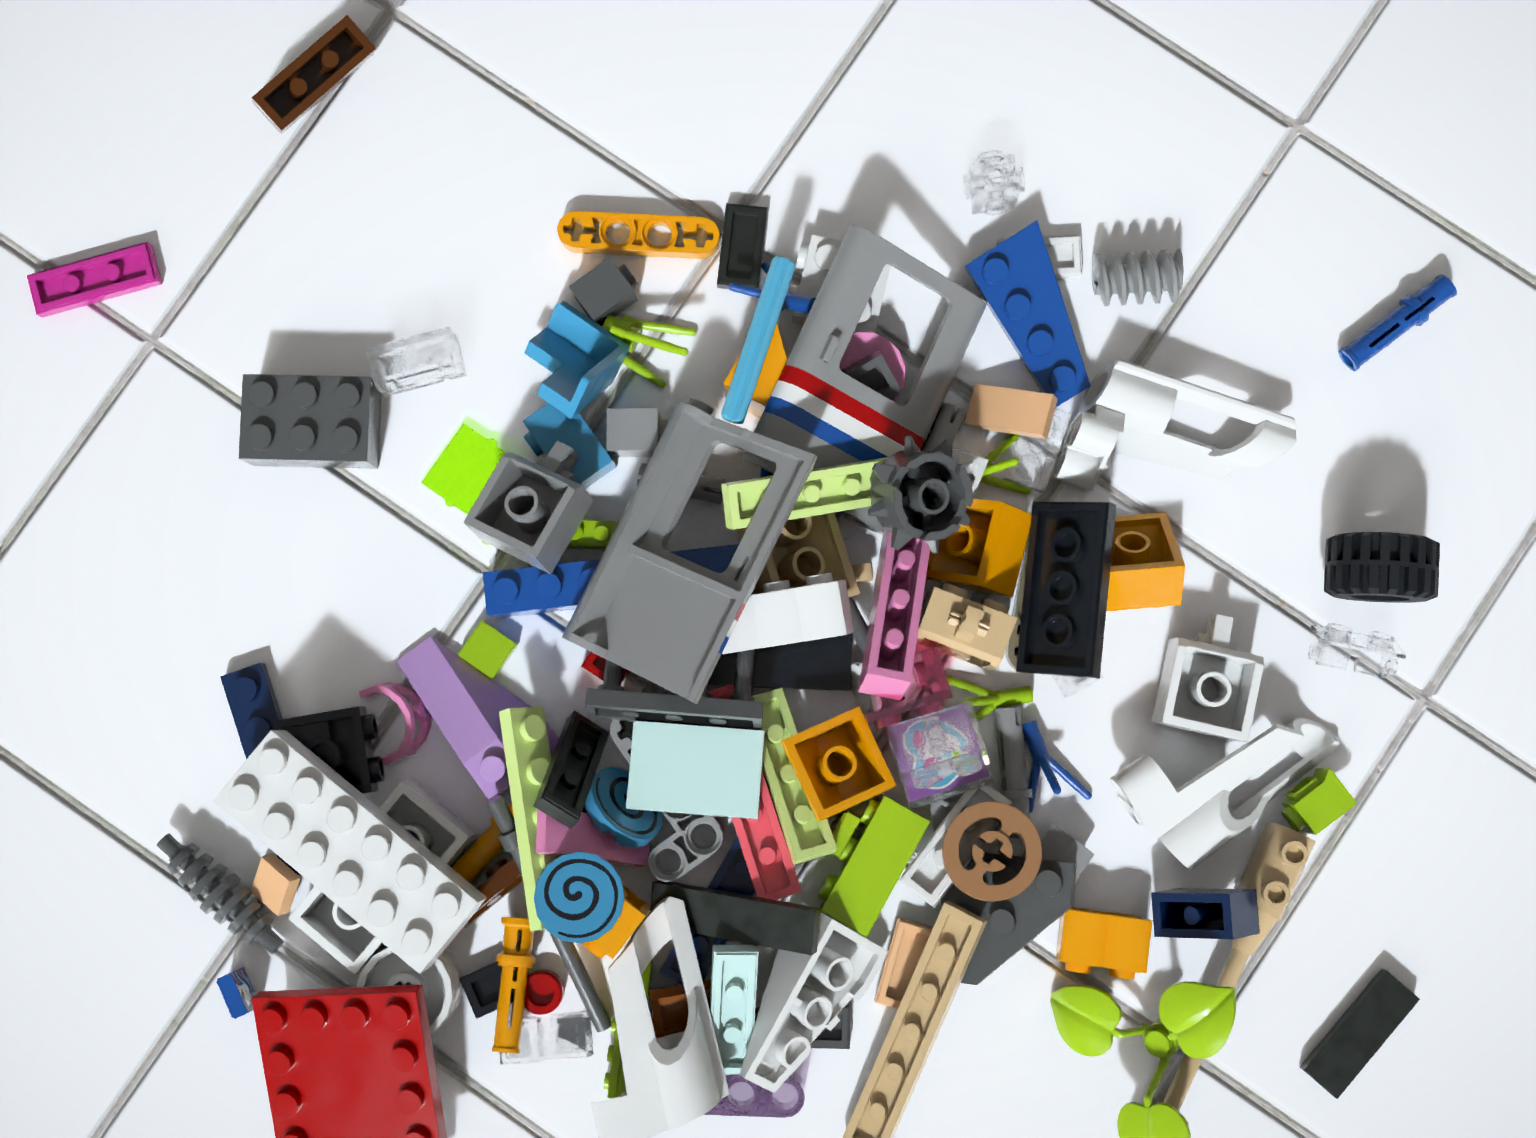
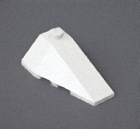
(806, 998)

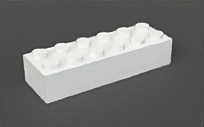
(350, 849)

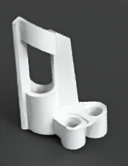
(1128, 416)
(1197, 815)
(668, 1076)

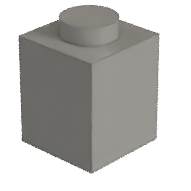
(633, 431)

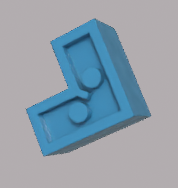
(579, 356)

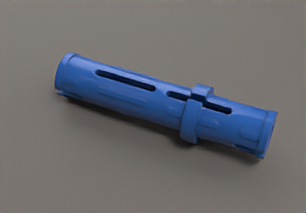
(1409, 313)

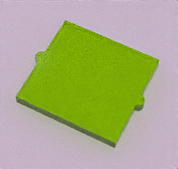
(463, 468)

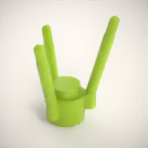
(629, 331)

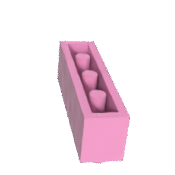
(894, 618)

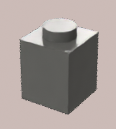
(605, 291)

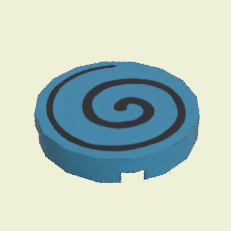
(608, 810)
(579, 897)

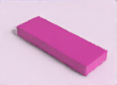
(94, 279)

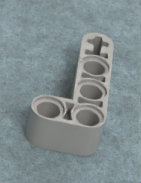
(683, 824)

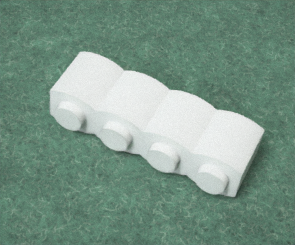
(793, 614)

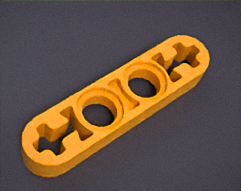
(639, 228)

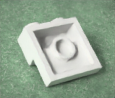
(815, 262)

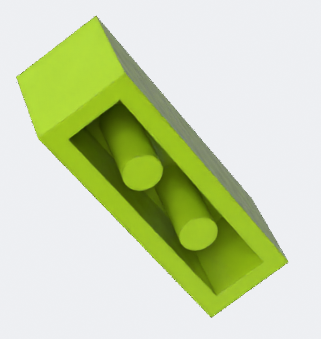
(872, 864)

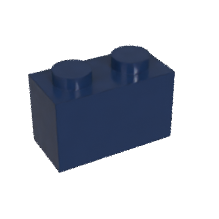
(1205, 913)

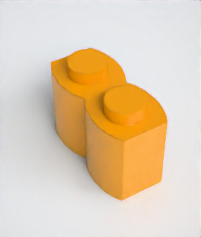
(1104, 941)

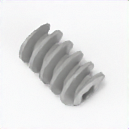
(1137, 276)

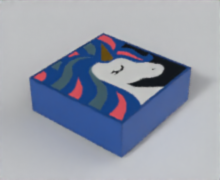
(237, 992)

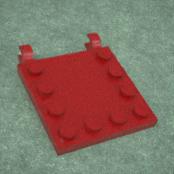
(349, 1063)

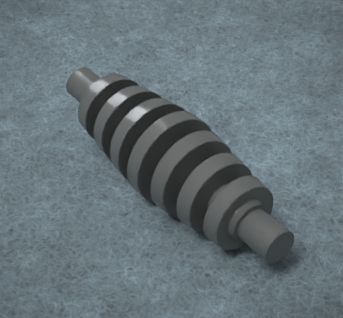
(220, 893)

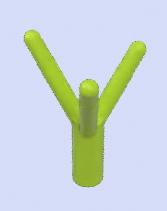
(1002, 465)
(991, 698)

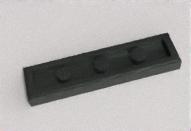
(745, 917)

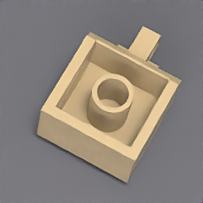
(964, 627)

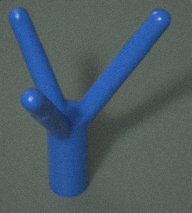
(792, 301)
(1049, 765)

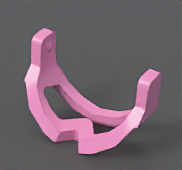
(416, 711)

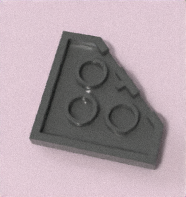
(1015, 920)

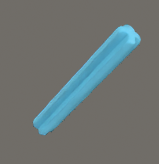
(758, 340)

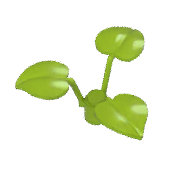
(1191, 1018)

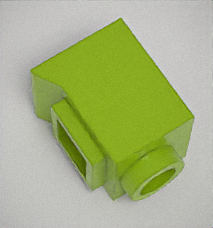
(1316, 802)

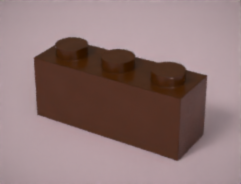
(313, 75)

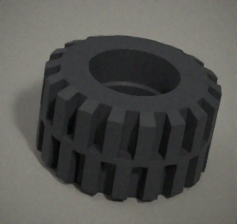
(1382, 567)

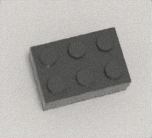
(310, 421)

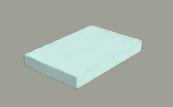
(695, 769)

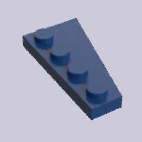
(1029, 307)

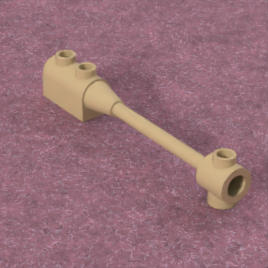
(1274, 874)

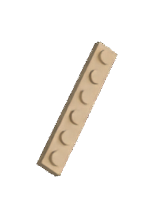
(916, 1023)

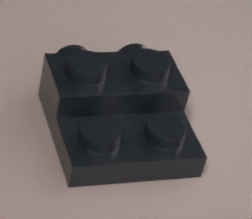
(342, 742)

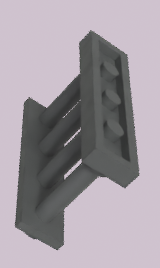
(657, 705)

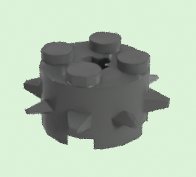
(921, 494)

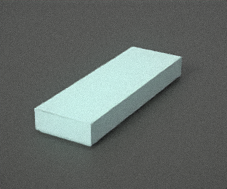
(733, 1001)

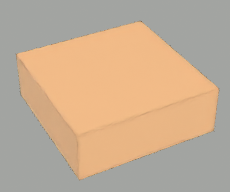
(275, 884)

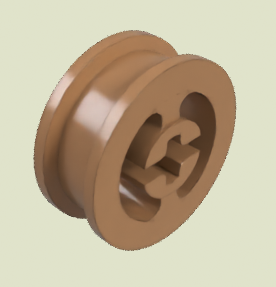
(1011, 822)

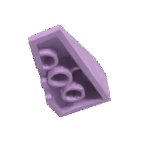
(466, 710)

